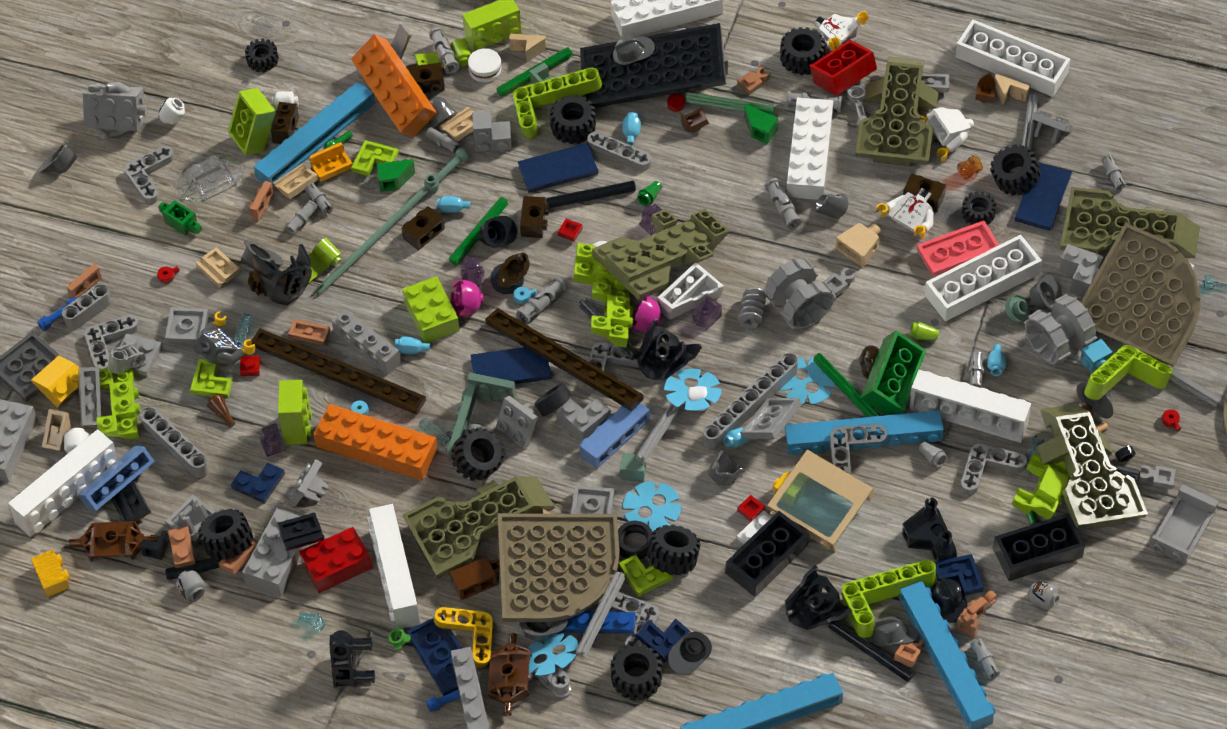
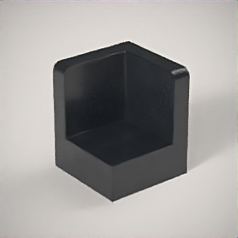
(155, 549)

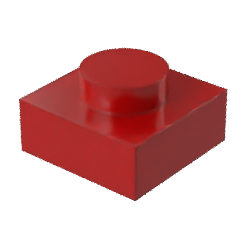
(570, 230)
(250, 366)
(750, 508)

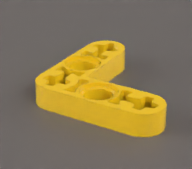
(477, 629)

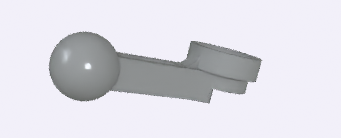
(857, 101)

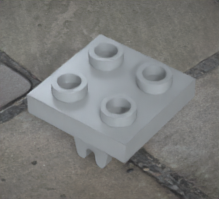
(1059, 123)
(517, 421)
(308, 485)
(190, 514)

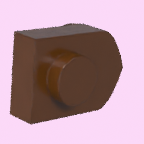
(986, 89)
(694, 120)

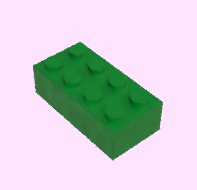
(893, 374)

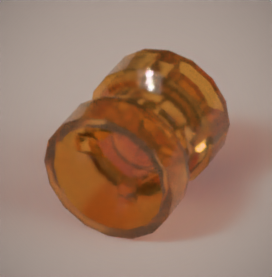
(969, 167)

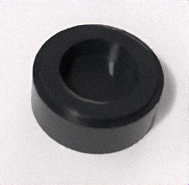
(1125, 453)

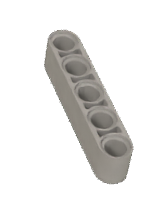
(180, 447)

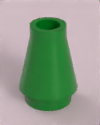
(648, 194)

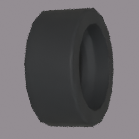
(552, 399)
(634, 527)

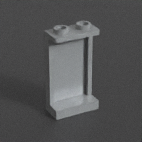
(1184, 524)

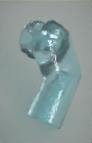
(313, 618)

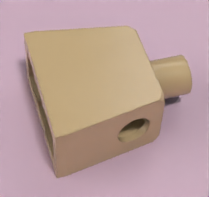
(859, 243)

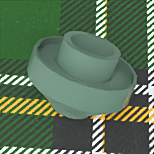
(1017, 308)

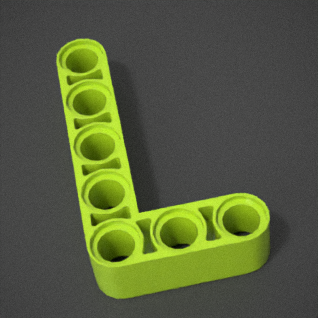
(549, 91)
(1121, 363)
(879, 587)

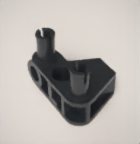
(929, 532)
(343, 659)

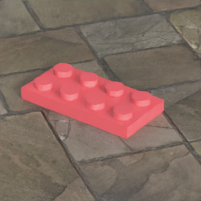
(956, 247)

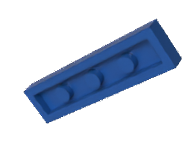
(614, 623)

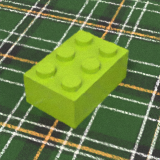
(491, 23)
(251, 121)
(430, 309)
(294, 412)

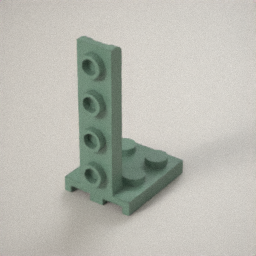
(480, 387)

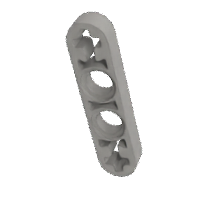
(620, 149)

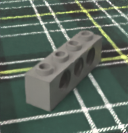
(366, 342)

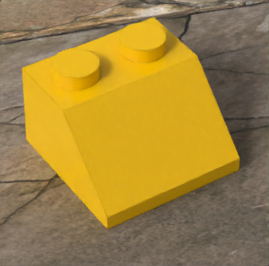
(58, 380)

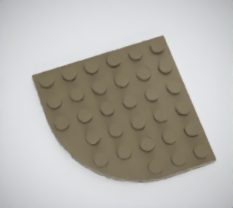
(1145, 295)
(554, 564)

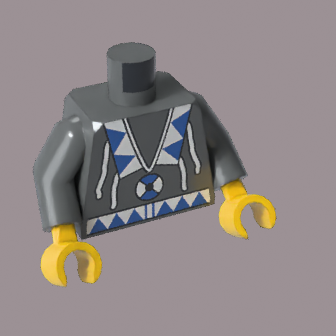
(218, 346)

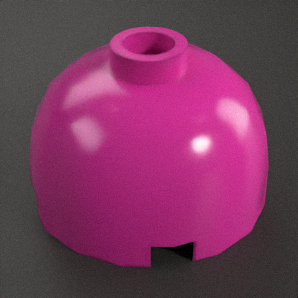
(466, 298)
(645, 314)

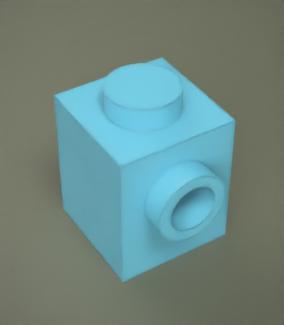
(1095, 355)

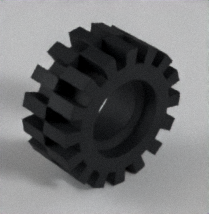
(261, 62)
(982, 201)

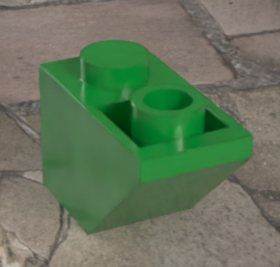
(760, 124)
(395, 174)

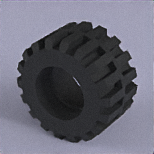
(799, 40)
(572, 108)
(1010, 159)
(467, 463)
(225, 534)
(673, 549)
(636, 657)

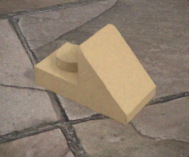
(531, 44)
(1008, 87)
(56, 427)

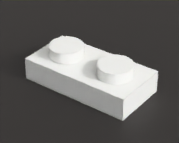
(753, 527)

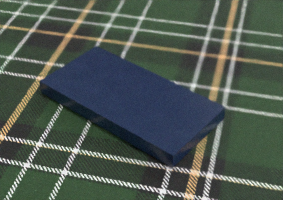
(558, 167)
(1043, 201)
(512, 365)
(434, 649)

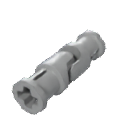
(444, 50)
(792, 99)
(783, 203)
(541, 300)

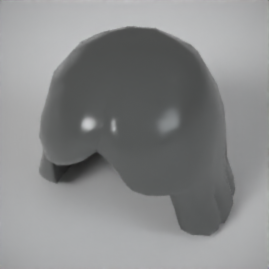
(443, 111)
(832, 205)
(723, 469)

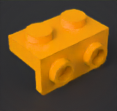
(330, 162)

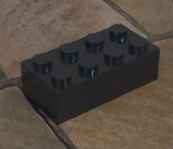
(1038, 547)
(766, 553)

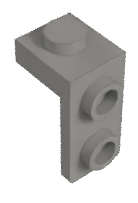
(401, 40)

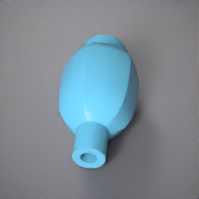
(631, 127)
(452, 204)
(410, 345)
(996, 361)
(735, 438)

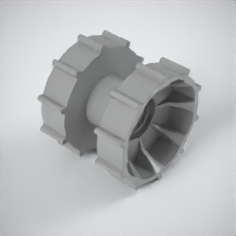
(802, 297)
(1068, 324)

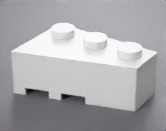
(689, 292)

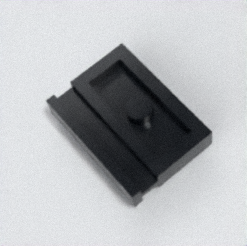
(130, 503)
(300, 531)

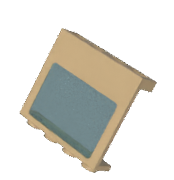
(820, 499)

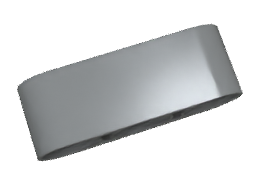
(86, 306)

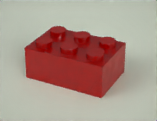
(843, 67)
(335, 559)

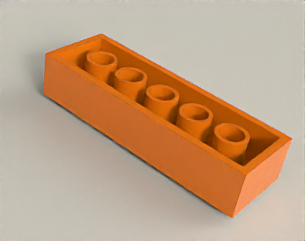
(393, 86)
(375, 442)

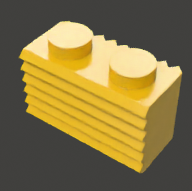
(50, 572)

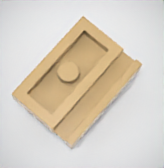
(459, 125)
(295, 181)
(217, 267)

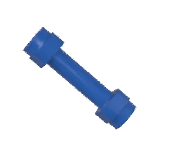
(45, 322)
(435, 703)

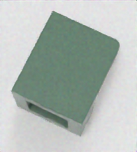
(539, 73)
(631, 469)

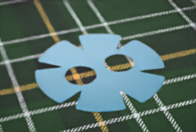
(814, 375)
(681, 395)
(646, 493)
(550, 643)

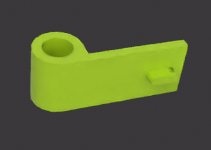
(459, 48)
(322, 257)

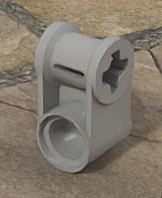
(125, 358)
(556, 682)

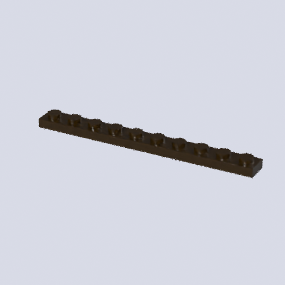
(564, 359)
(338, 371)

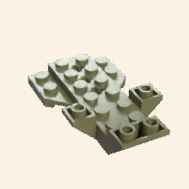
(898, 93)
(1097, 218)
(646, 264)
(1096, 491)
(441, 517)

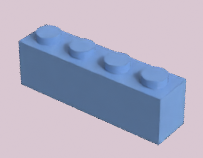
(613, 434)
(115, 478)

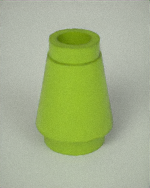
(921, 331)

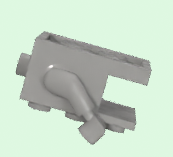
(113, 108)

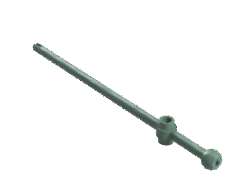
(431, 186)

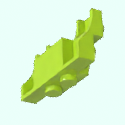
(589, 269)
(616, 314)
(125, 410)
(1047, 491)

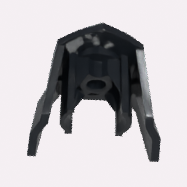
(286, 285)
(671, 355)
(822, 610)

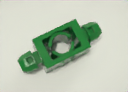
(174, 210)

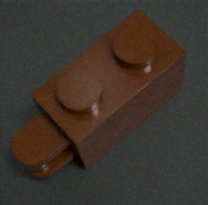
(475, 577)

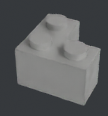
(489, 134)
(1082, 266)
(581, 421)

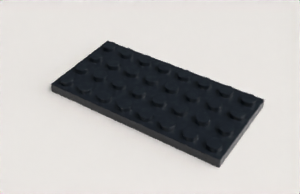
(679, 64)

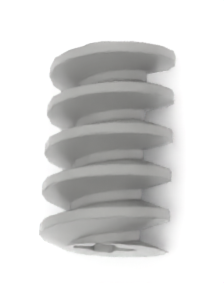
(752, 308)

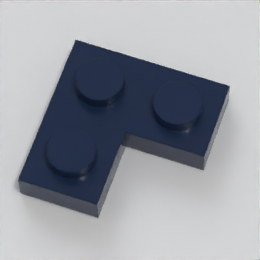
(261, 486)
(964, 570)
(661, 641)

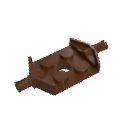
(125, 544)
(512, 686)

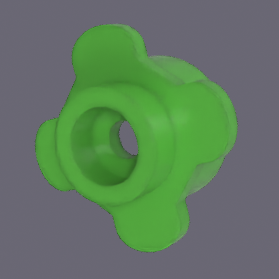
(395, 634)

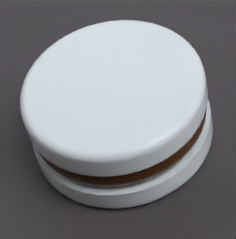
(484, 65)

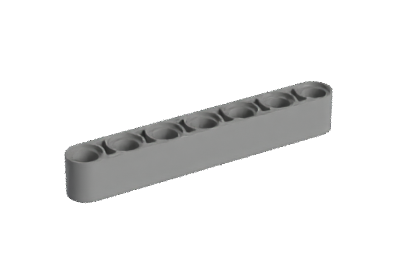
(772, 380)

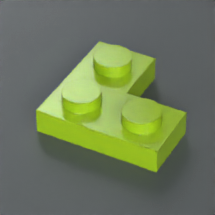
(373, 153)
(206, 383)
(642, 579)

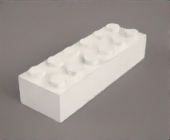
(647, 16)
(1012, 57)
(809, 148)
(983, 278)
(970, 405)
(61, 483)
(393, 567)

